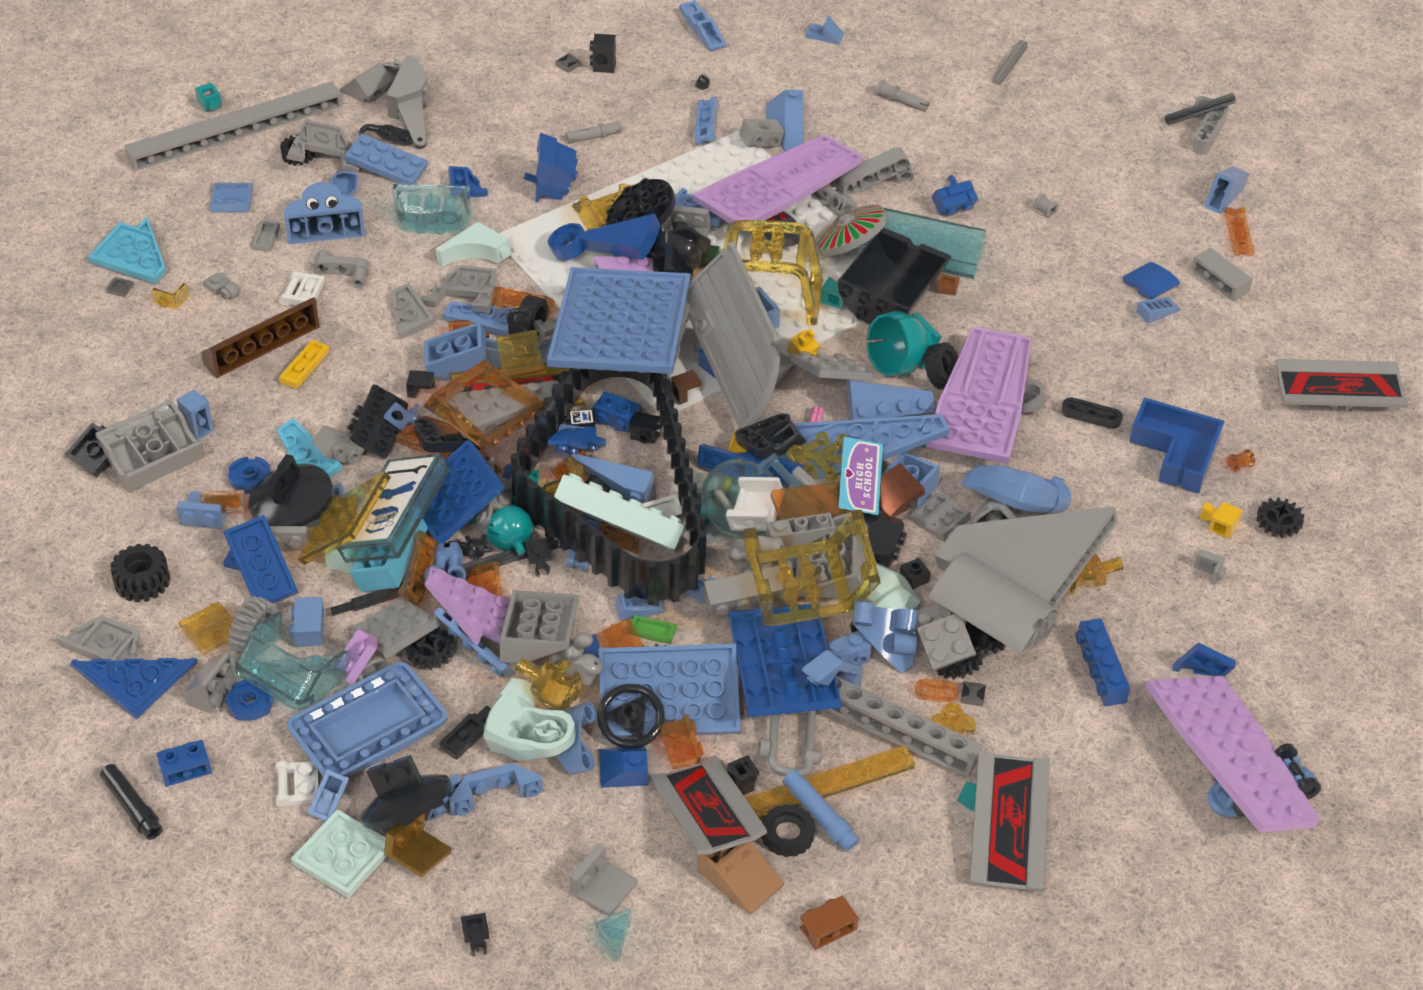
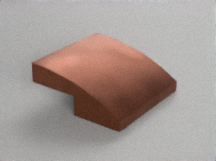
(898, 490)

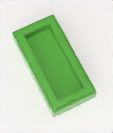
(654, 629)

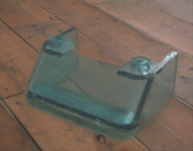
(284, 675)

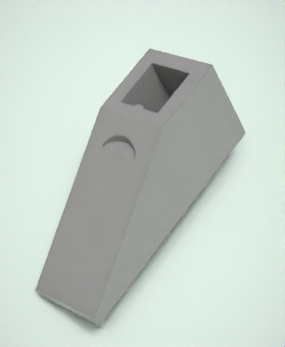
(801, 529)

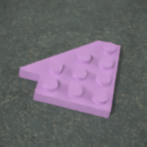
(471, 607)

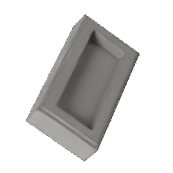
(265, 236)

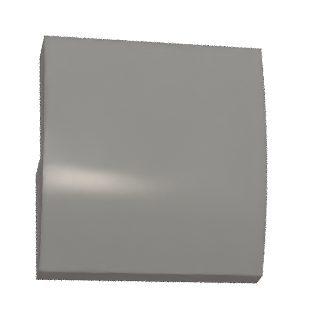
(940, 516)

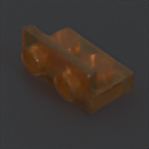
(681, 742)

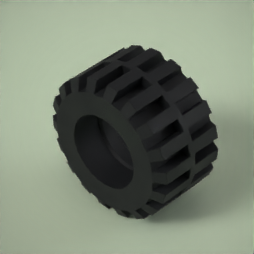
(142, 584)

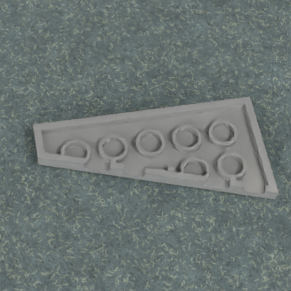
(494, 406)

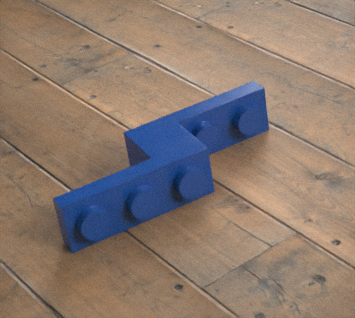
(712, 456)

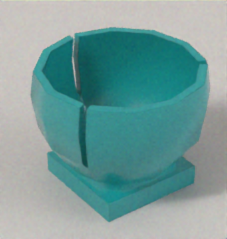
(905, 342)

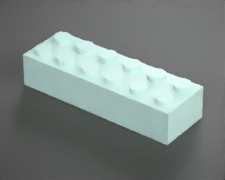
(620, 513)

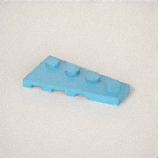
(300, 445)

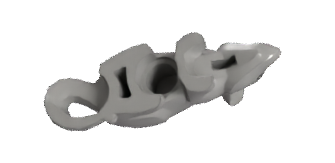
(839, 202)

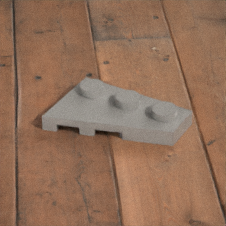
(410, 311)

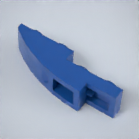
(576, 439)

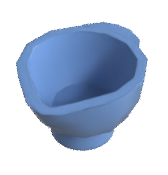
(346, 181)

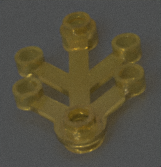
(801, 454)

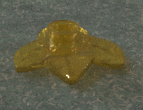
(959, 722)

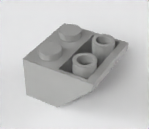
(211, 684)

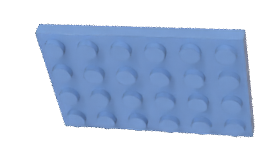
(686, 680)

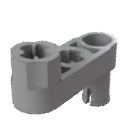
(328, 264)

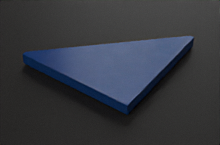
(134, 682)

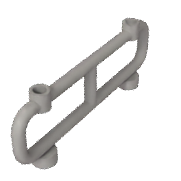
(768, 748)

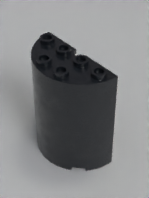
(889, 276)

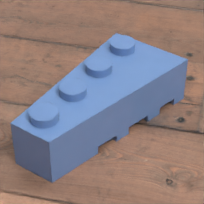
(877, 400)

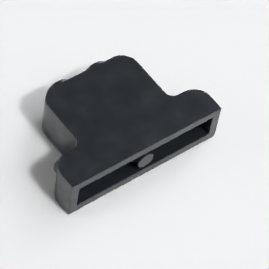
(885, 537)

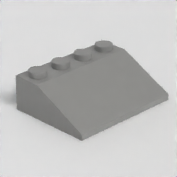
(851, 558)
(537, 625)

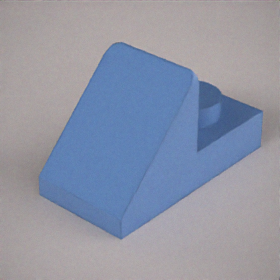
(828, 32)
(328, 795)

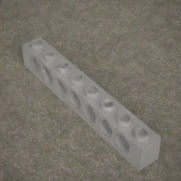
(906, 728)

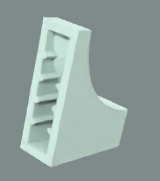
(474, 243)

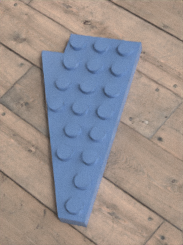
(895, 434)

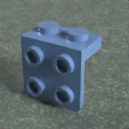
(200, 514)

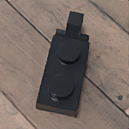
(465, 734)

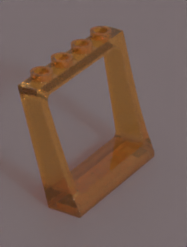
(482, 371)

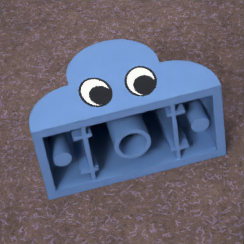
(323, 215)

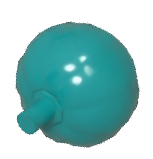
(510, 529)

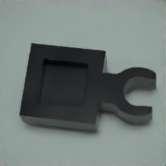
(538, 553)
(475, 931)

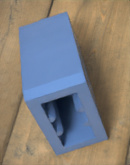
(1226, 188)

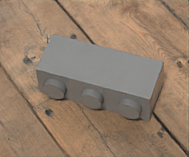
(1222, 274)

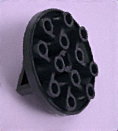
(643, 199)
(291, 494)
(402, 794)

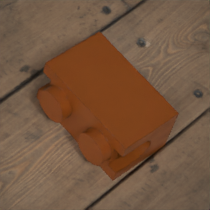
(828, 922)

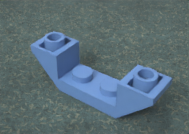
(833, 664)
(501, 777)

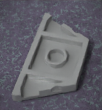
(103, 640)

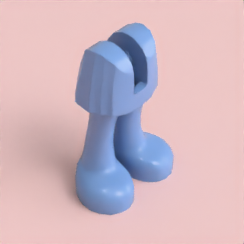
(449, 557)

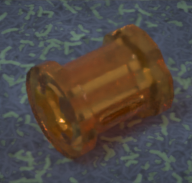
(1241, 460)

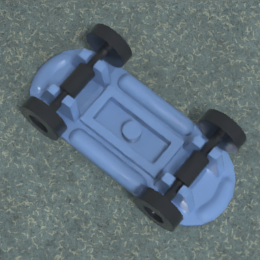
(1307, 782)

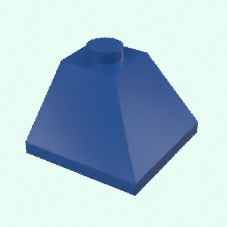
(623, 767)

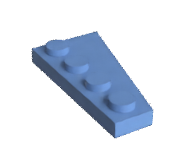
(493, 322)
(483, 654)

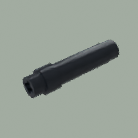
(140, 814)

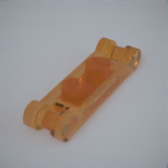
(1238, 231)
(513, 298)
(420, 560)

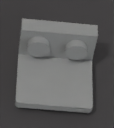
(694, 217)
(600, 882)

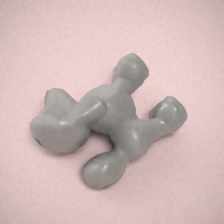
(737, 552)
(585, 664)

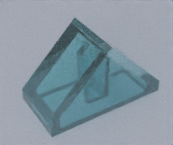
(613, 932)

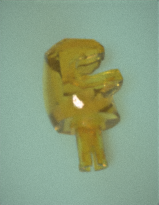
(1096, 572)
(550, 683)

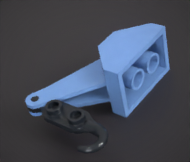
(466, 347)

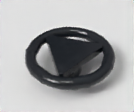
(630, 716)

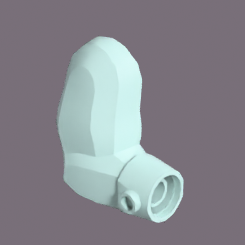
(525, 731)

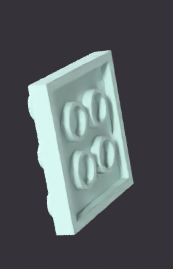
(341, 854)

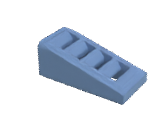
(1144, 309)
(626, 609)

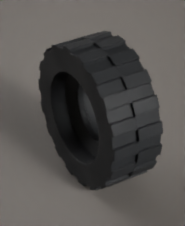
(538, 311)
(940, 363)
(792, 814)

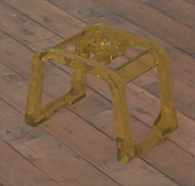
(810, 286)
(854, 525)

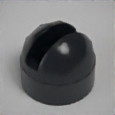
(702, 82)

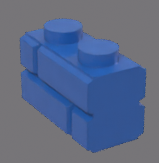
(954, 198)

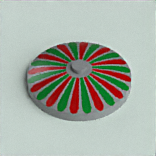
(851, 230)

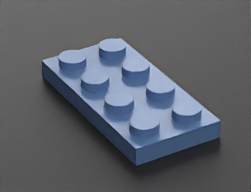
(386, 160)

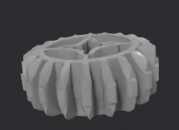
(250, 615)

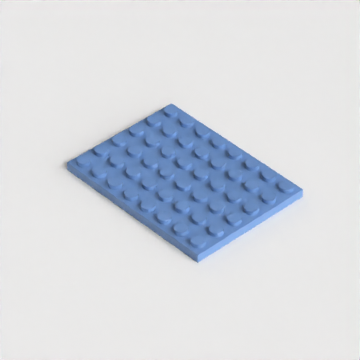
(620, 320)

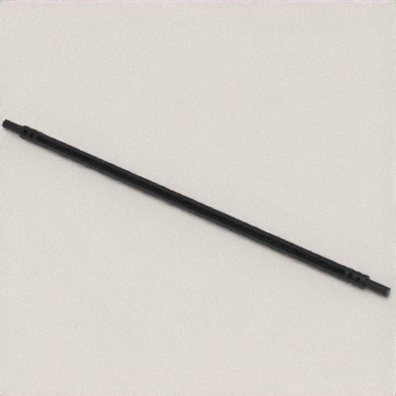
(385, 595)

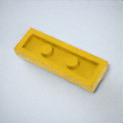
(304, 364)

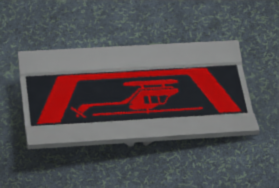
(1340, 383)
(709, 806)
(1010, 822)

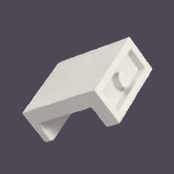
(754, 503)

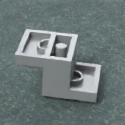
(943, 636)

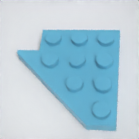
(131, 252)

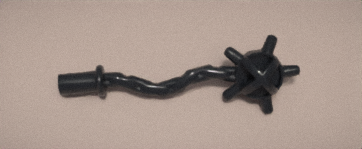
(474, 548)

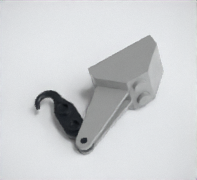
(406, 102)

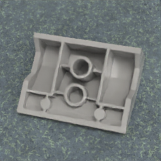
(150, 445)

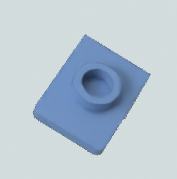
(408, 416)

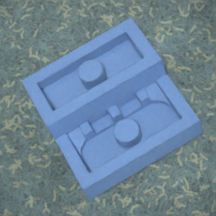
(231, 197)

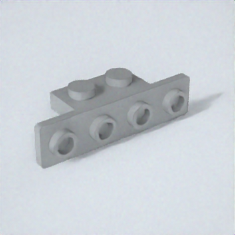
(502, 500)
(290, 536)

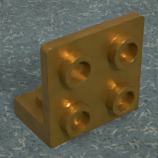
(415, 847)

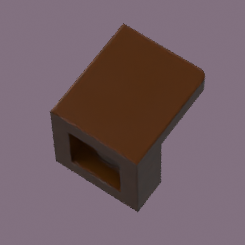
(682, 383)

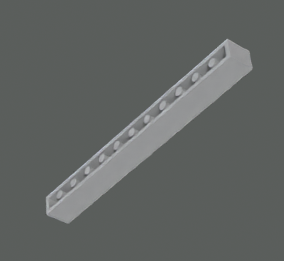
(233, 126)

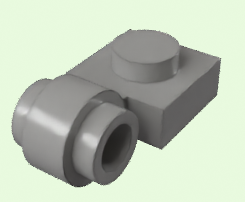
(220, 284)

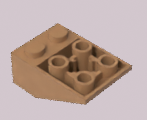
(741, 875)

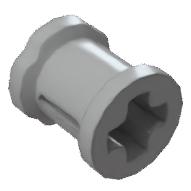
(1046, 205)

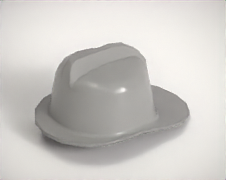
(1033, 396)

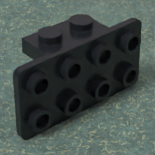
(370, 427)

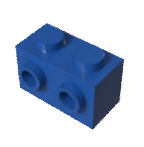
(615, 411)
(184, 763)

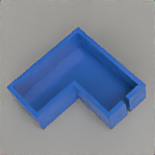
(1184, 436)

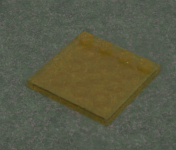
(343, 518)

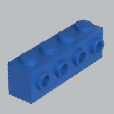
(1102, 662)

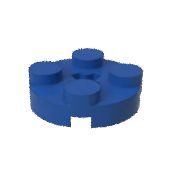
(242, 466)
(245, 710)

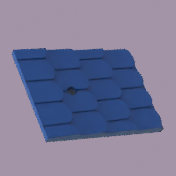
(773, 661)

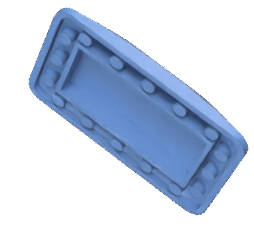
(367, 721)

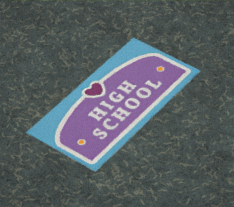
(860, 475)

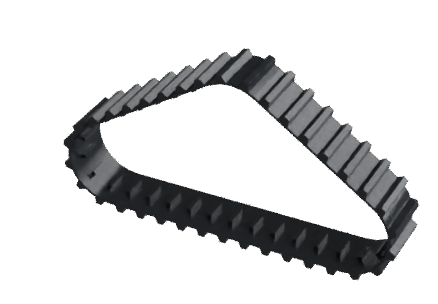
(634, 575)

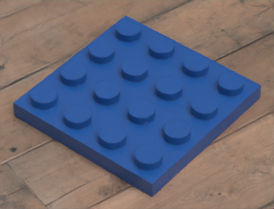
(463, 493)

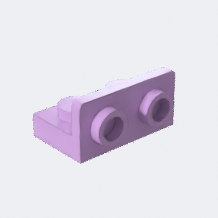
(359, 652)

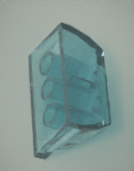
(432, 208)

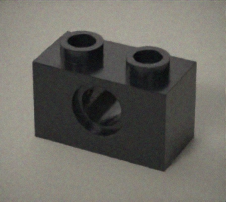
(604, 53)

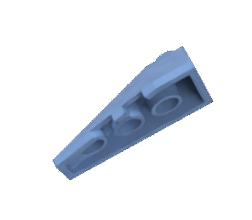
(626, 480)

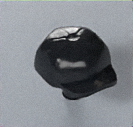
(686, 239)

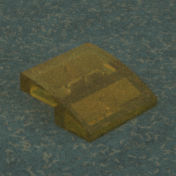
(208, 627)

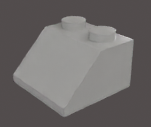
(368, 83)

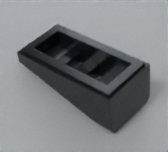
(788, 432)

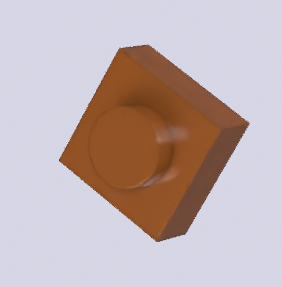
(948, 284)

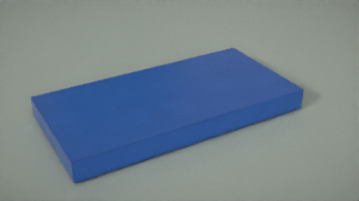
(260, 560)

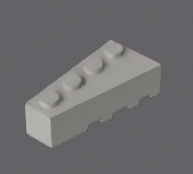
(740, 592)

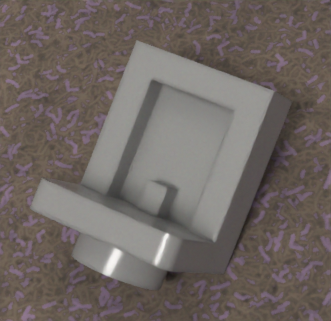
(1211, 564)

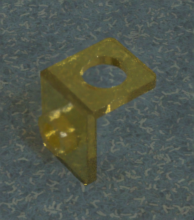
(168, 299)

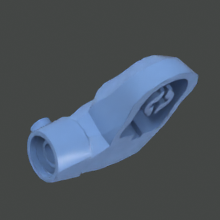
(1019, 488)

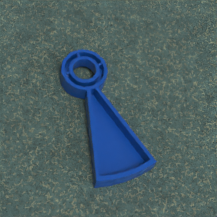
(627, 238)

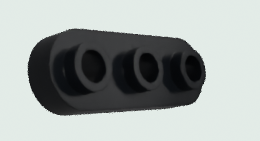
(1091, 412)

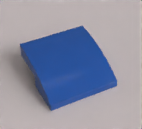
(1151, 280)

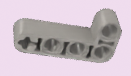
(1210, 127)
(876, 170)

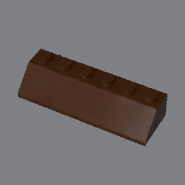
(261, 338)

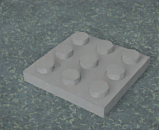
(831, 366)
(397, 627)

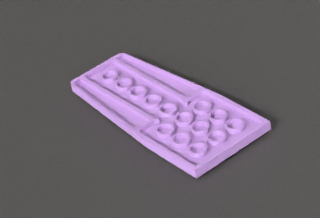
(778, 181)
(985, 396)
(1234, 751)

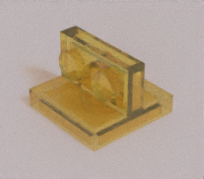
(520, 353)

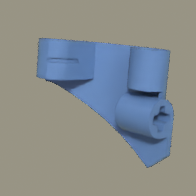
(889, 632)
(578, 757)

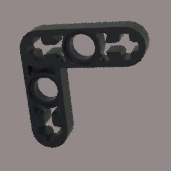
(753, 437)
(432, 441)

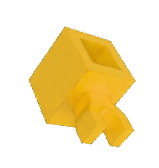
(803, 342)
(1223, 520)

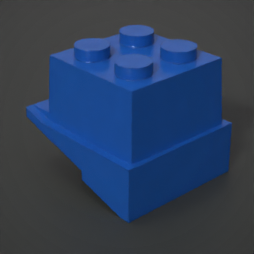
(554, 169)

